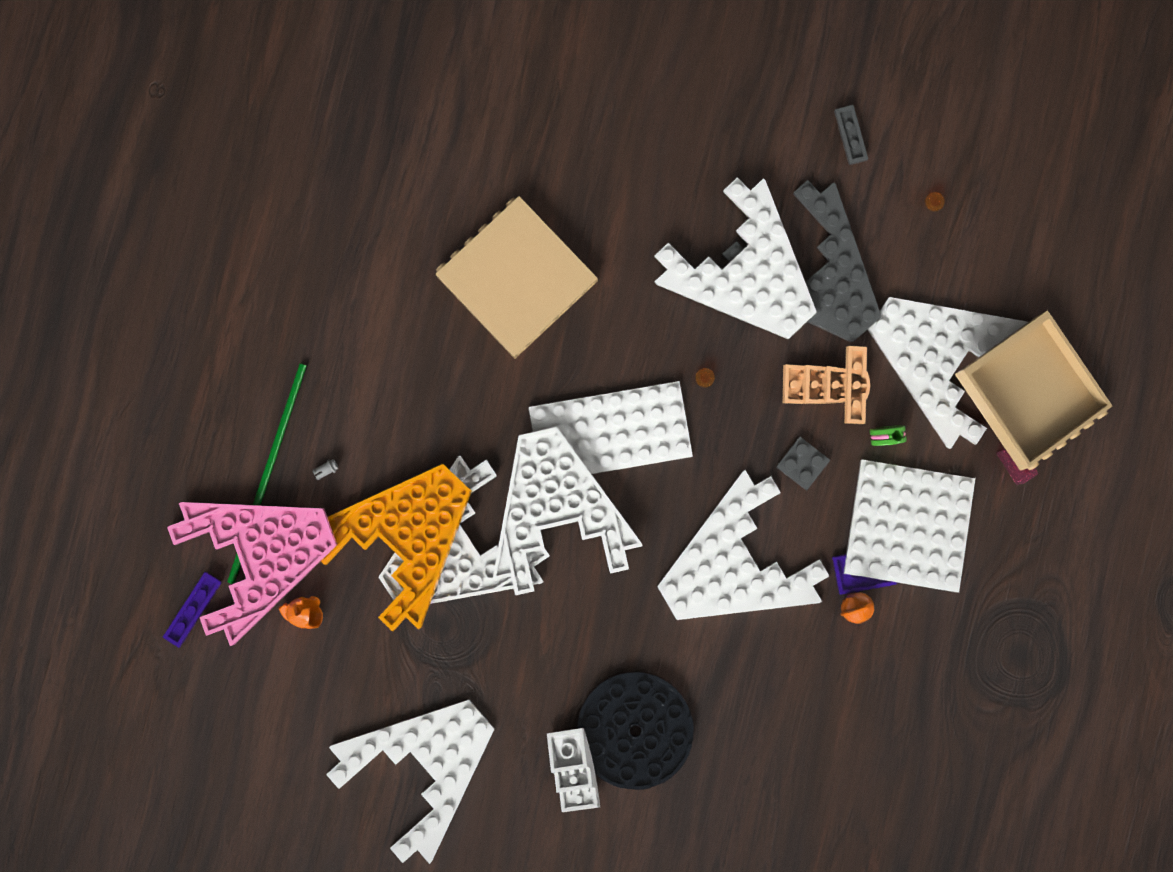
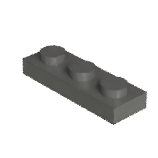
(851, 135)

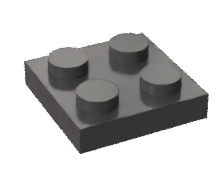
(803, 463)

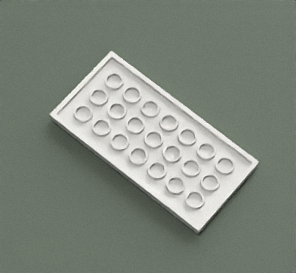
(621, 427)

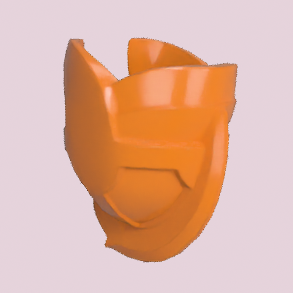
(857, 607)
(303, 612)

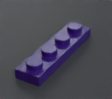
(192, 609)

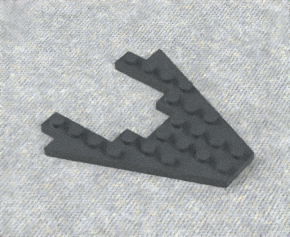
(841, 286)

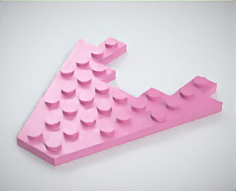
(274, 550)

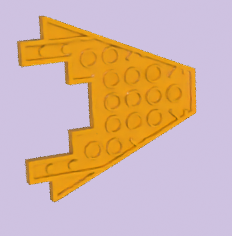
(419, 525)

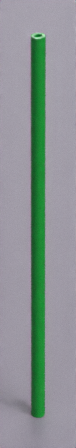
(272, 456)

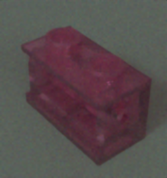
(1018, 476)

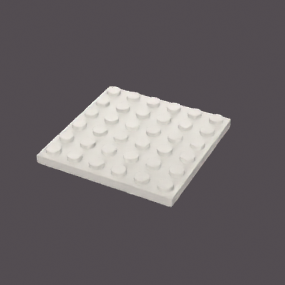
(909, 526)

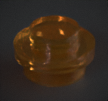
(934, 201)
(705, 377)

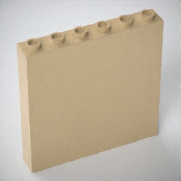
(516, 276)
(1034, 391)

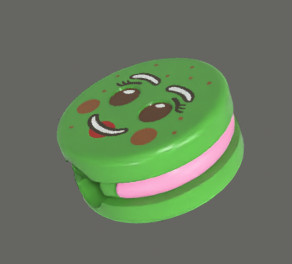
(888, 435)

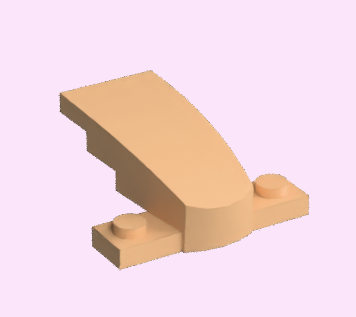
(831, 384)

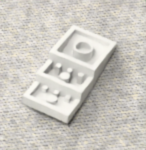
(573, 770)

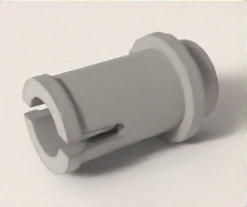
(327, 468)

